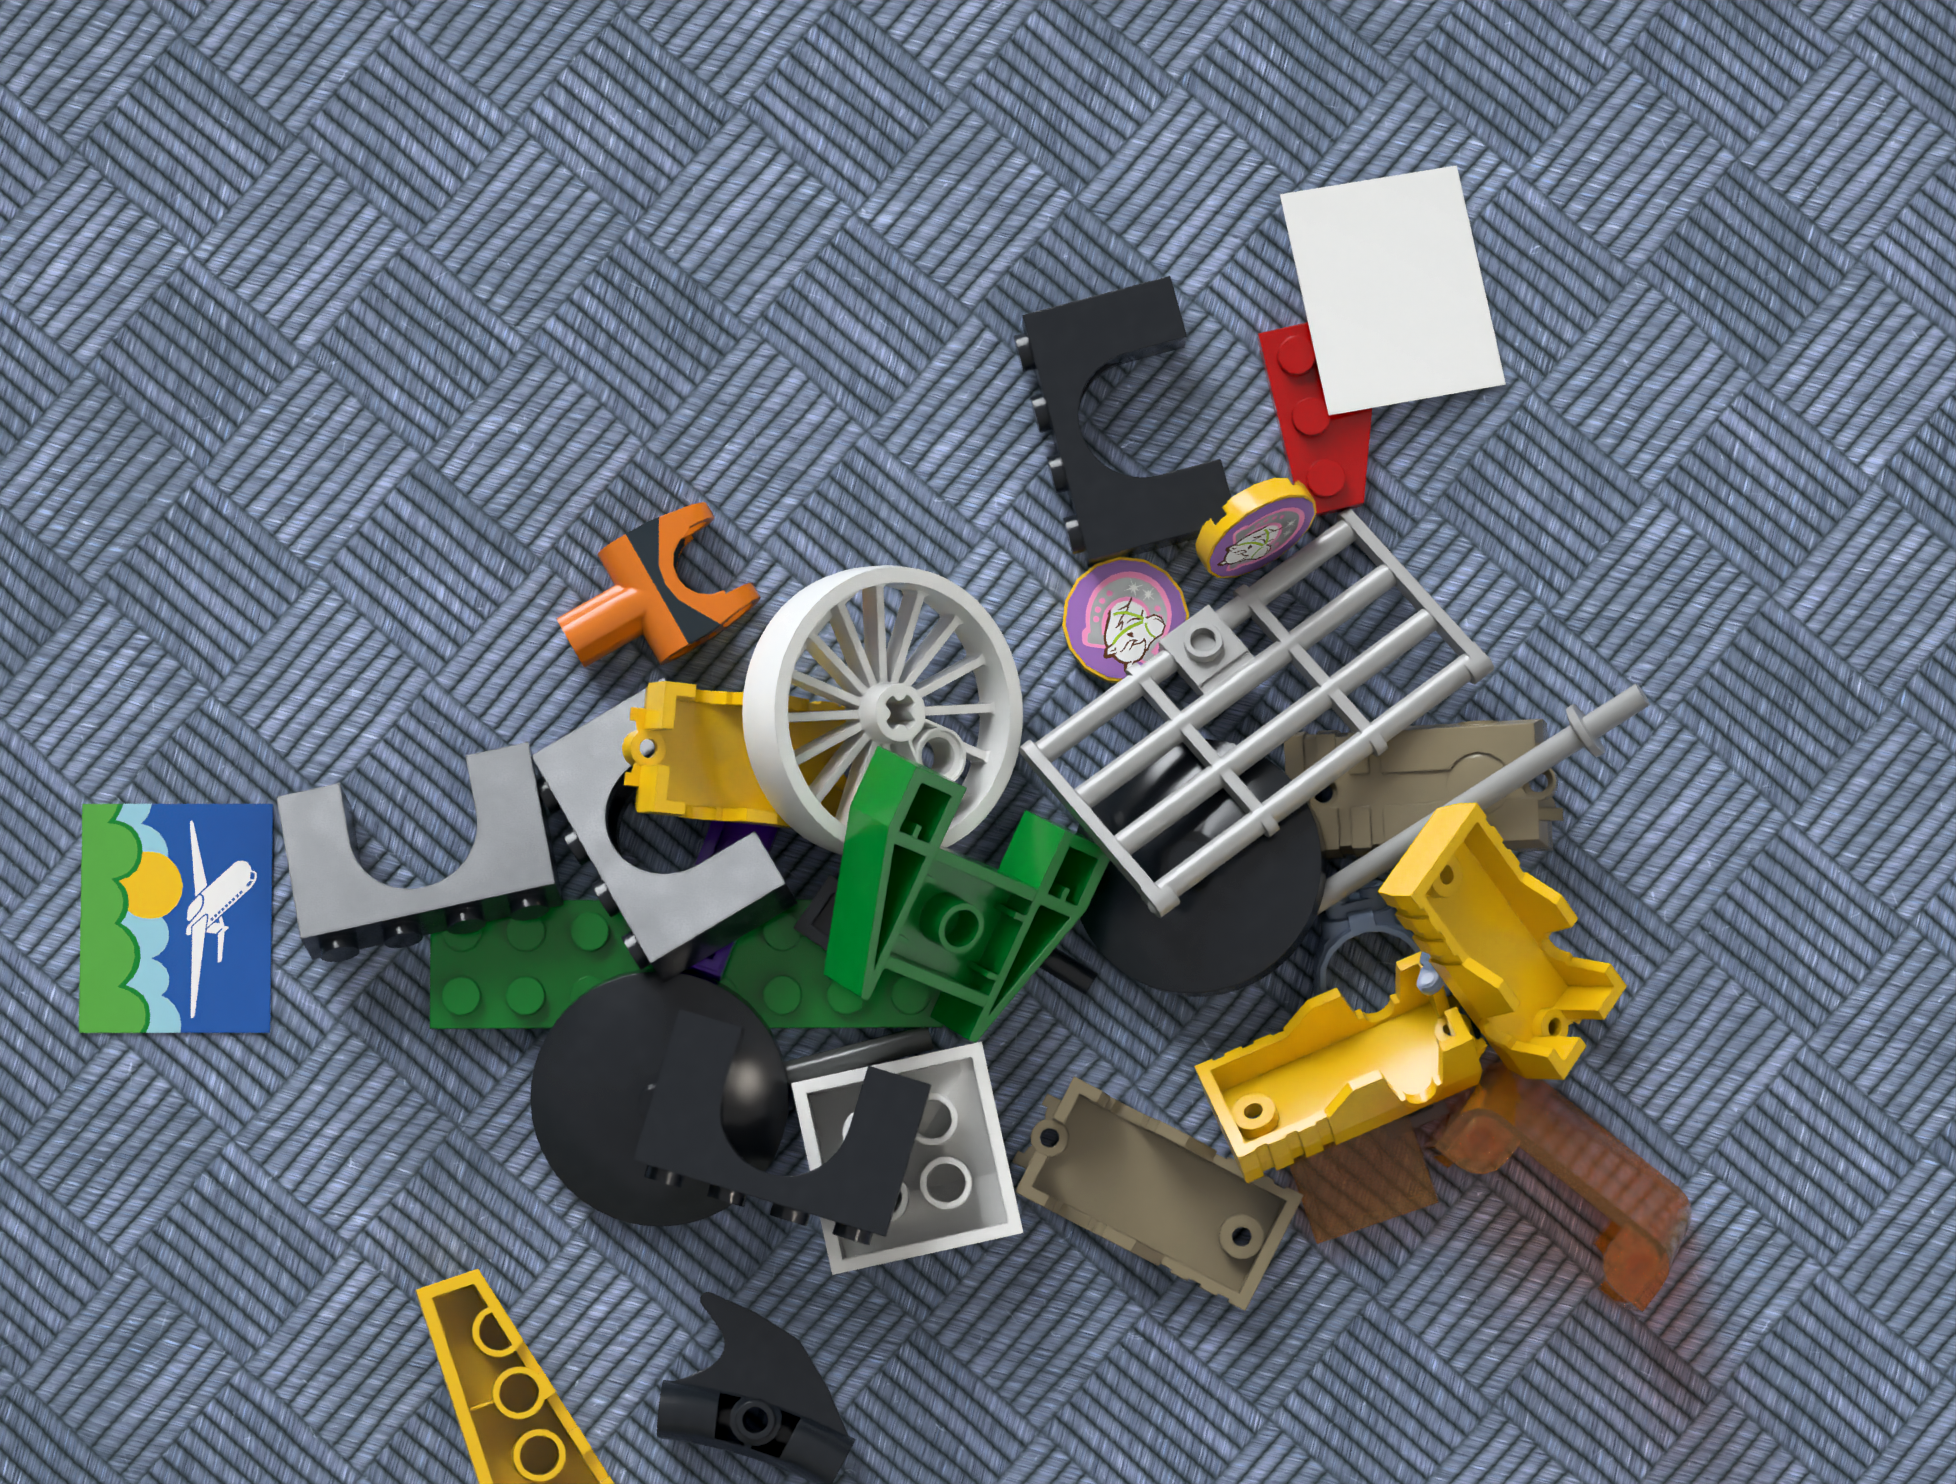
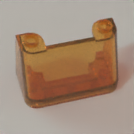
(1643, 1205)

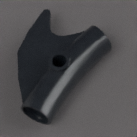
(762, 1370)

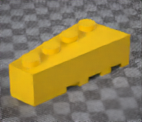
(499, 1393)

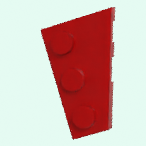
(1319, 448)

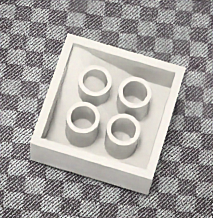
(958, 1170)

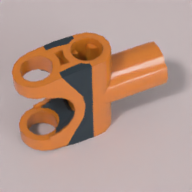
(651, 597)

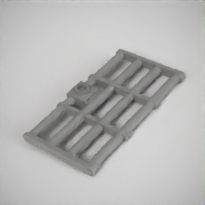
(1224, 672)

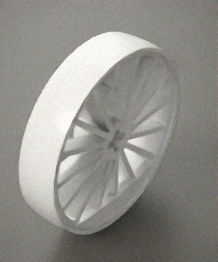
(879, 697)

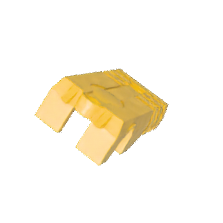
(703, 758)
(1492, 942)
(1340, 1072)

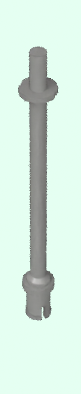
(1582, 732)

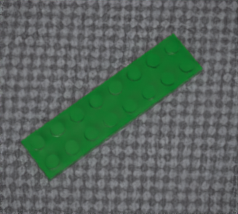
(535, 968)

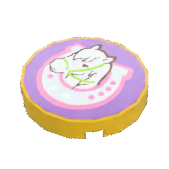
(1257, 527)
(1120, 615)

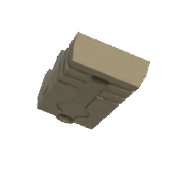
(1422, 773)
(1155, 1192)

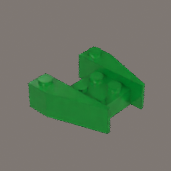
(941, 913)

